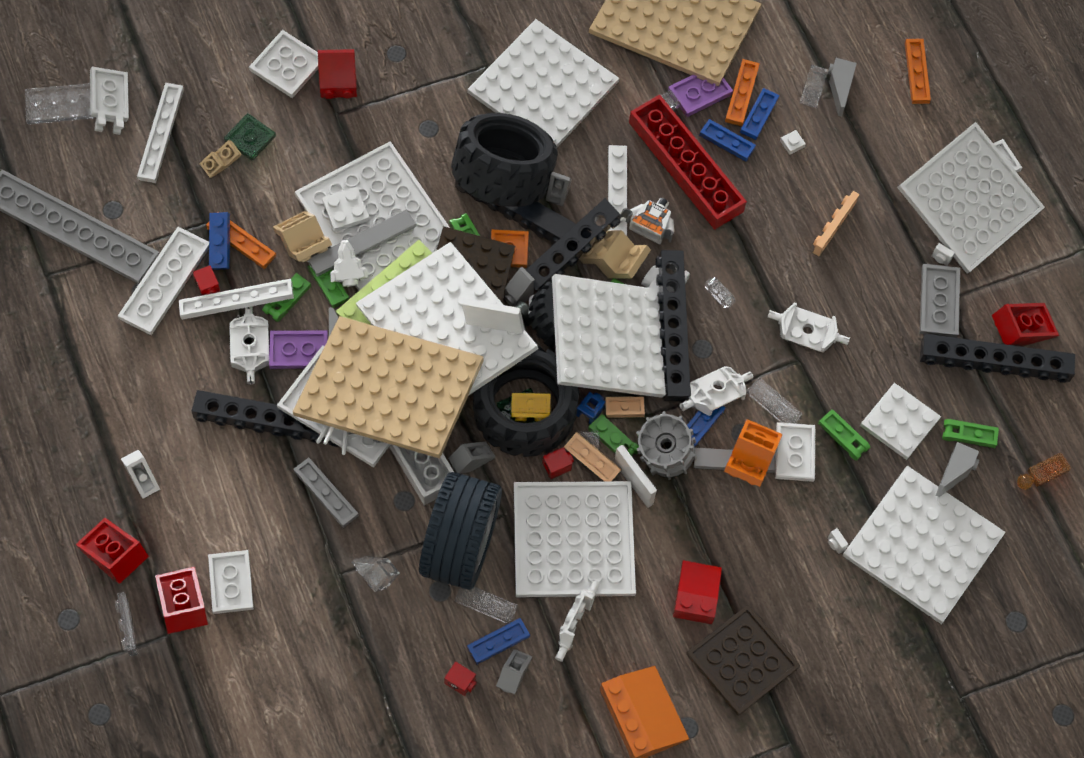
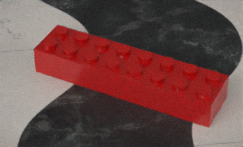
(687, 162)

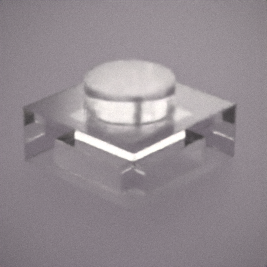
(671, 99)
(593, 437)

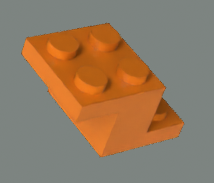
(753, 453)

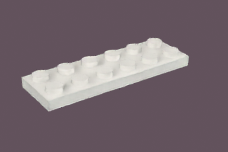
(164, 281)

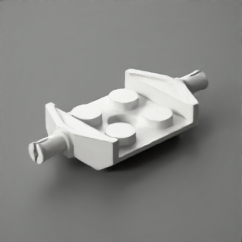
(823, 328)
(253, 356)
(707, 398)
(582, 602)

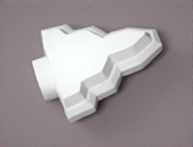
(348, 267)

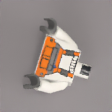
(651, 220)

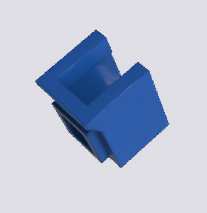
(593, 414)

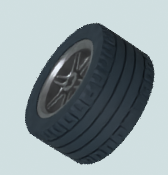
(460, 530)

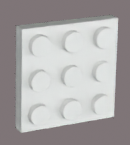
(286, 64)
(900, 421)

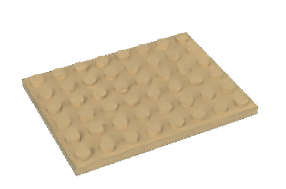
(682, 34)
(389, 386)

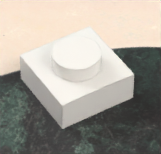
(792, 142)
(943, 254)
(837, 541)

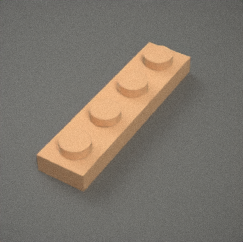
(838, 218)

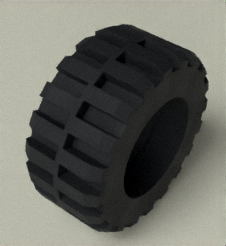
(543, 314)

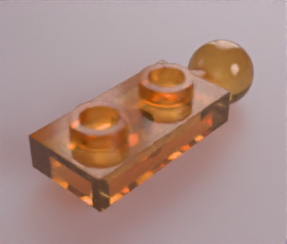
(1044, 471)

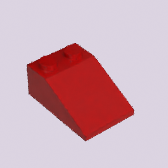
(337, 73)
(1024, 324)
(112, 550)
(697, 592)
(181, 600)

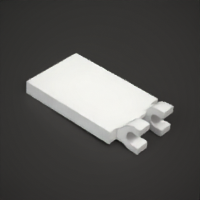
(109, 98)

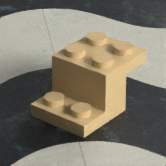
(302, 236)
(616, 255)

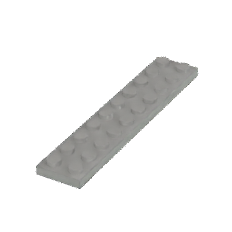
(75, 228)

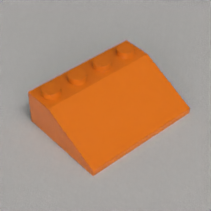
(643, 712)

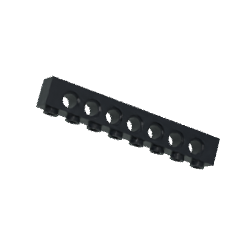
(675, 261)
(1006, 353)
(206, 400)

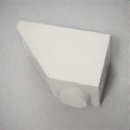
(140, 473)

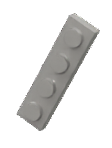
(326, 492)

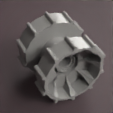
(664, 429)

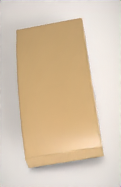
(221, 159)

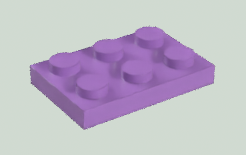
(699, 94)
(294, 348)

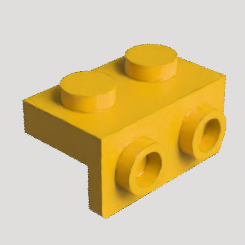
(530, 405)

